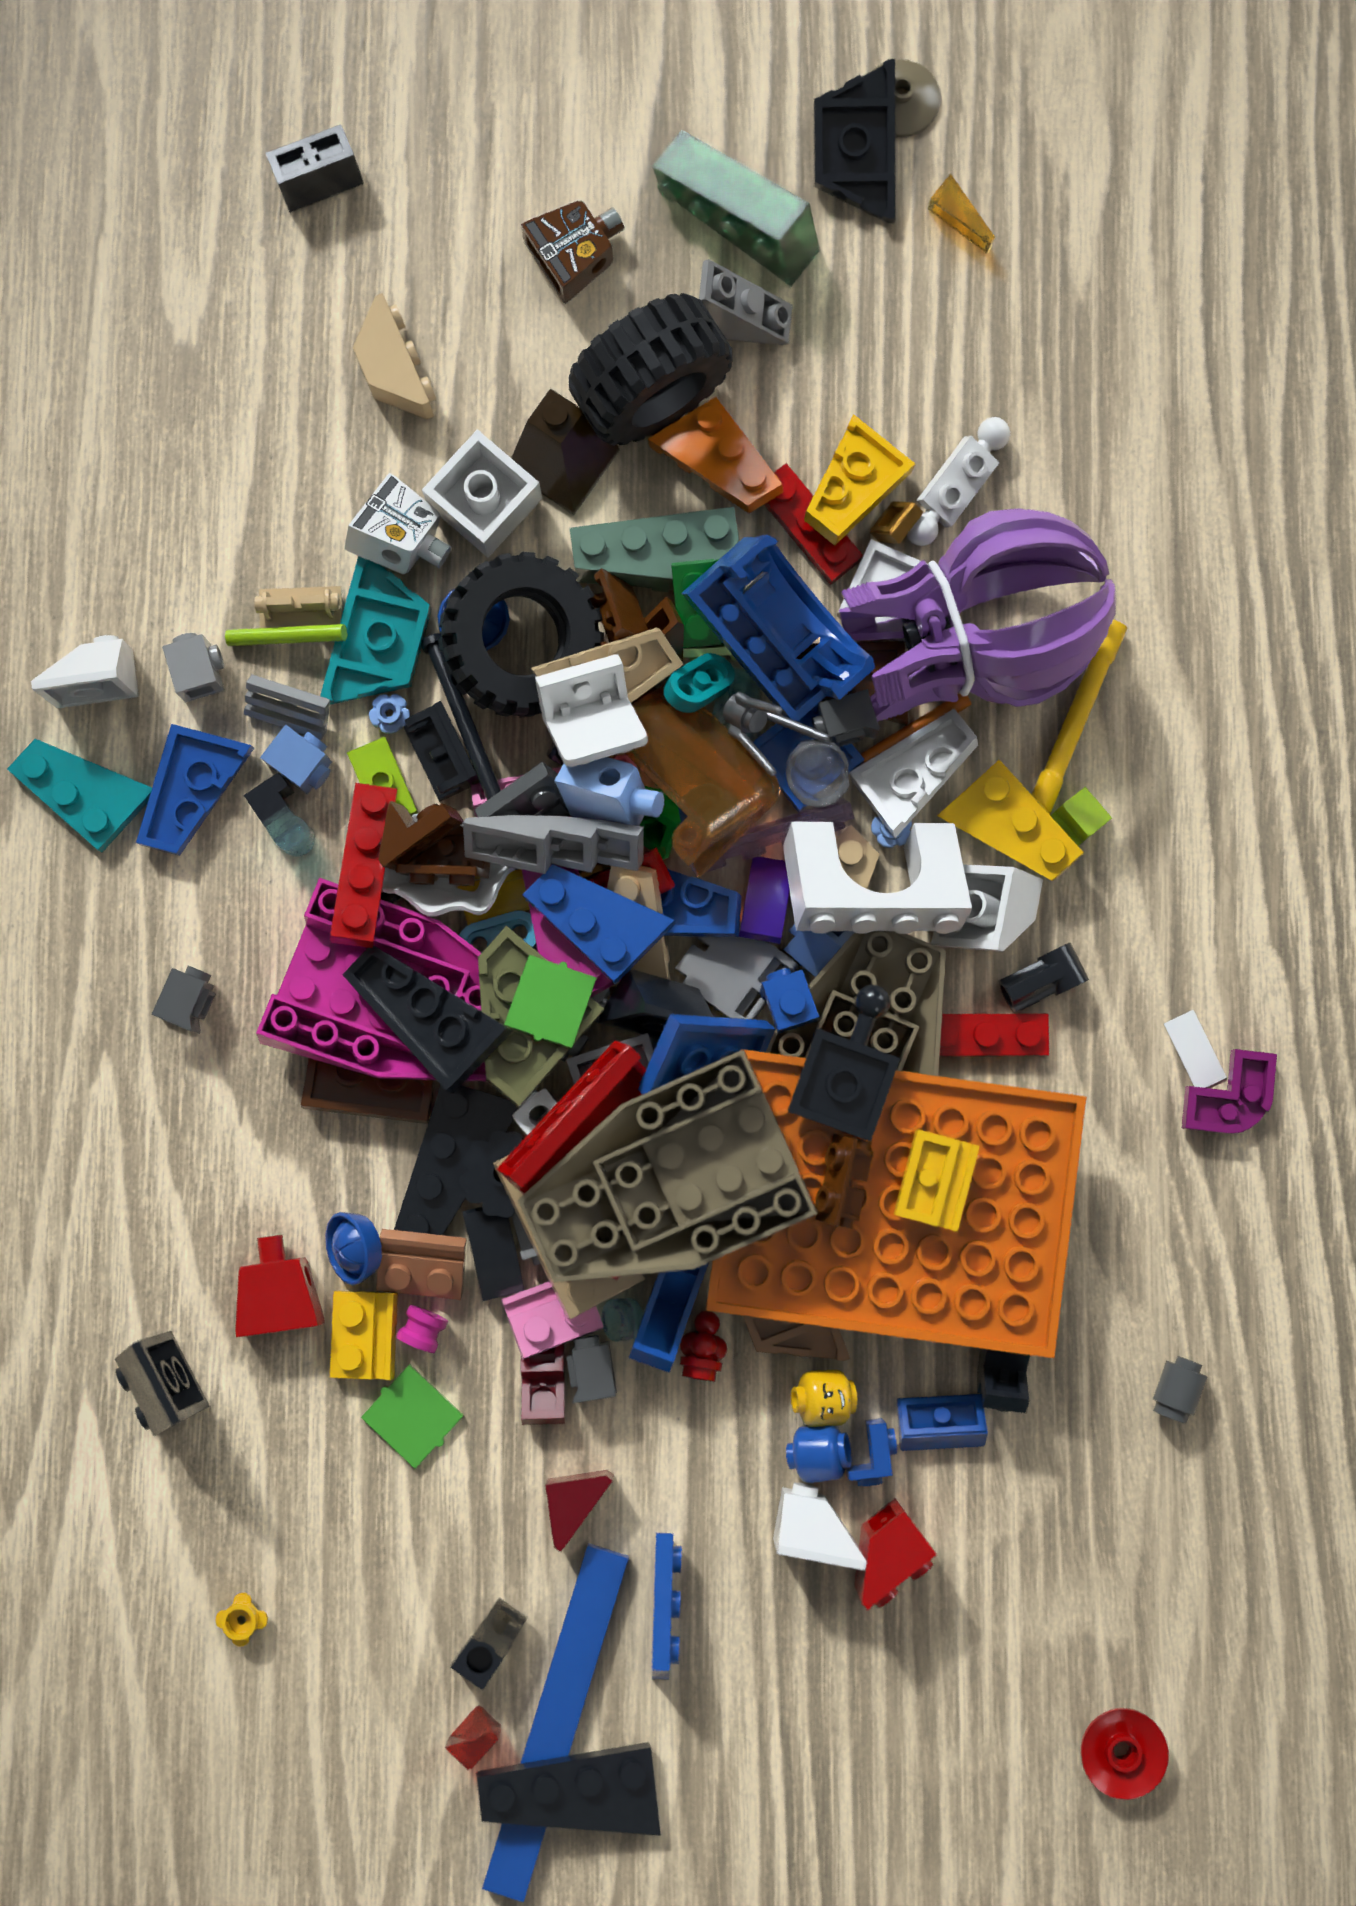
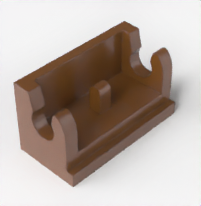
(618, 607)

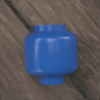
(819, 1453)

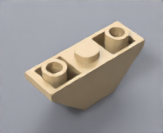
(391, 362)

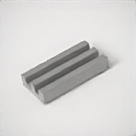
(286, 710)

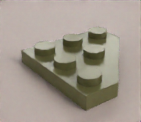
(519, 1061)

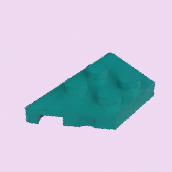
(382, 639)

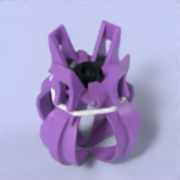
(1009, 665)

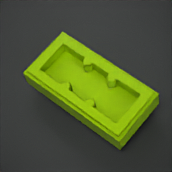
(377, 766)

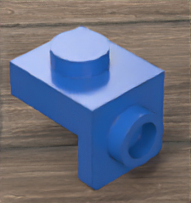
(789, 999)
(881, 1445)

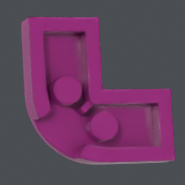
(1242, 1104)

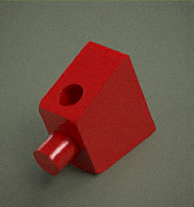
(276, 1292)

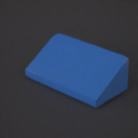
(941, 1422)

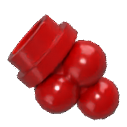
(703, 1348)

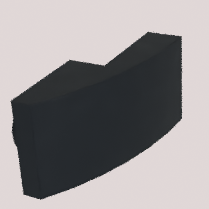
(493, 1254)

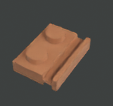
(421, 1264)

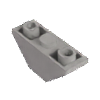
(743, 308)

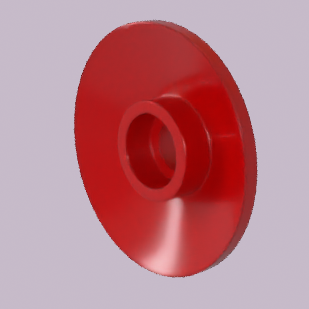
(1137, 1770)

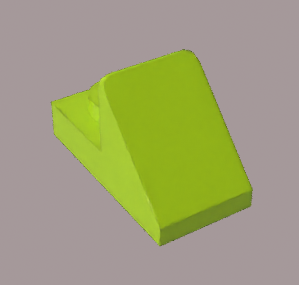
(1081, 816)

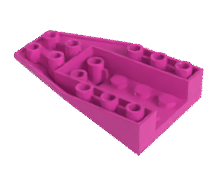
(325, 1016)

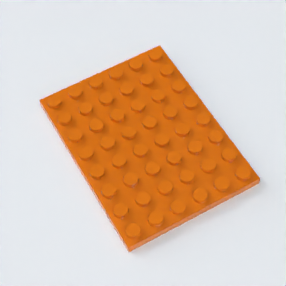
(898, 1277)

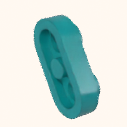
(699, 682)

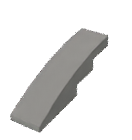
(540, 841)

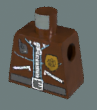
(572, 245)

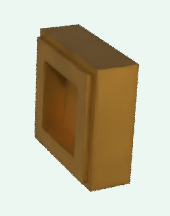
(896, 522)

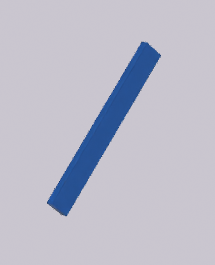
(560, 1706)

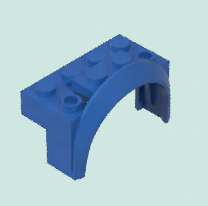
(774, 624)

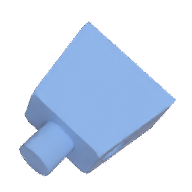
(608, 792)

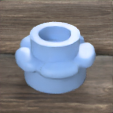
(378, 713)
(885, 838)

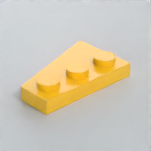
(1013, 822)

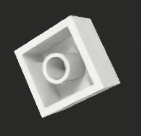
(482, 493)

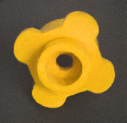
(229, 1623)

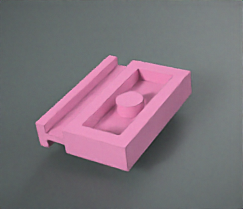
(541, 1322)

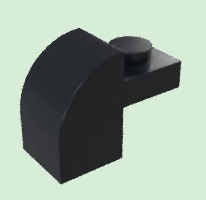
(1003, 1380)

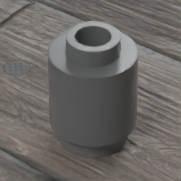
(1179, 1389)

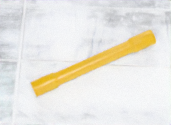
(1051, 778)

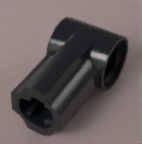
(1050, 975)

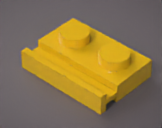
(936, 1180)
(363, 1335)

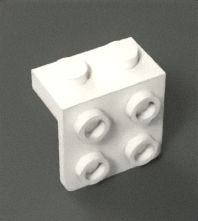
(589, 711)

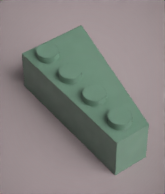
(646, 547)

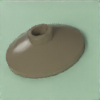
(921, 104)

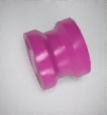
(422, 1329)

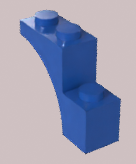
(666, 1317)

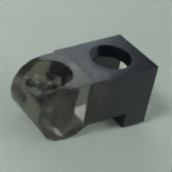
(489, 1643)

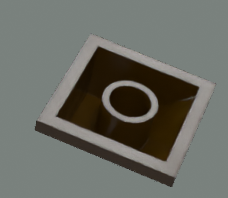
(562, 451)

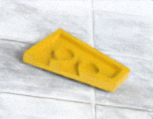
(856, 481)

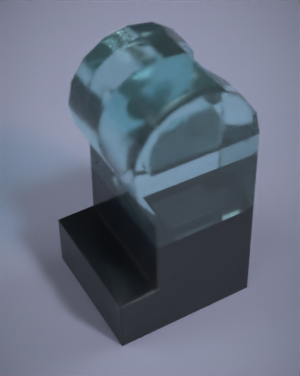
(278, 818)

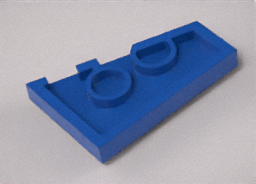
(188, 785)
(701, 908)
(597, 921)
(665, 1606)

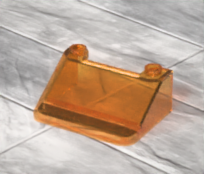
(704, 776)

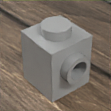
(194, 666)

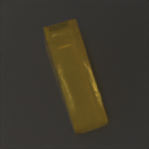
(958, 212)

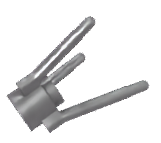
(751, 715)

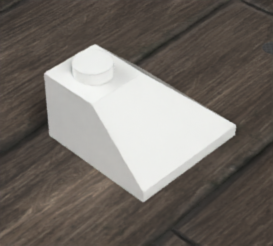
(90, 674)
(1002, 908)
(812, 1529)

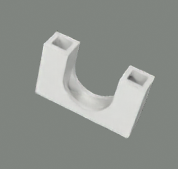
(831, 901)

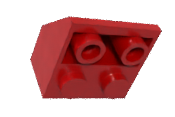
(893, 1554)

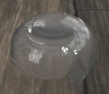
(817, 773)

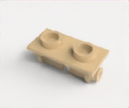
(299, 606)

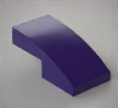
(765, 900)

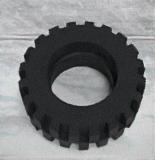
(650, 369)
(473, 599)

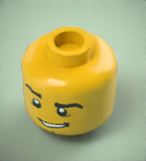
(824, 1398)

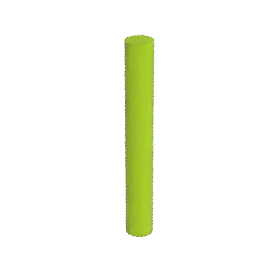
(286, 635)

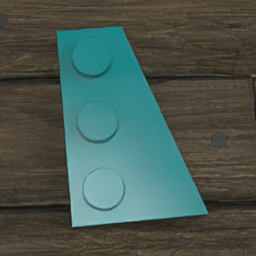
(81, 792)

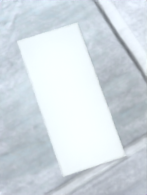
(1195, 1050)

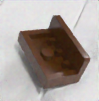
(446, 860)

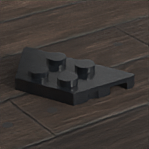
(858, 142)

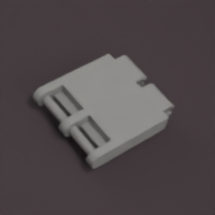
(732, 972)

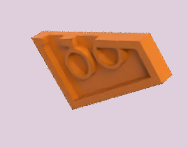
(719, 453)

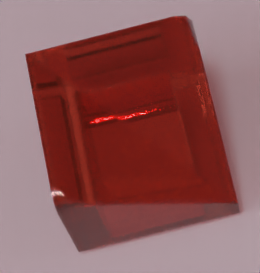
(473, 1737)

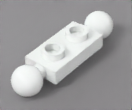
(959, 480)

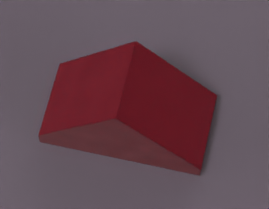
(572, 1500)

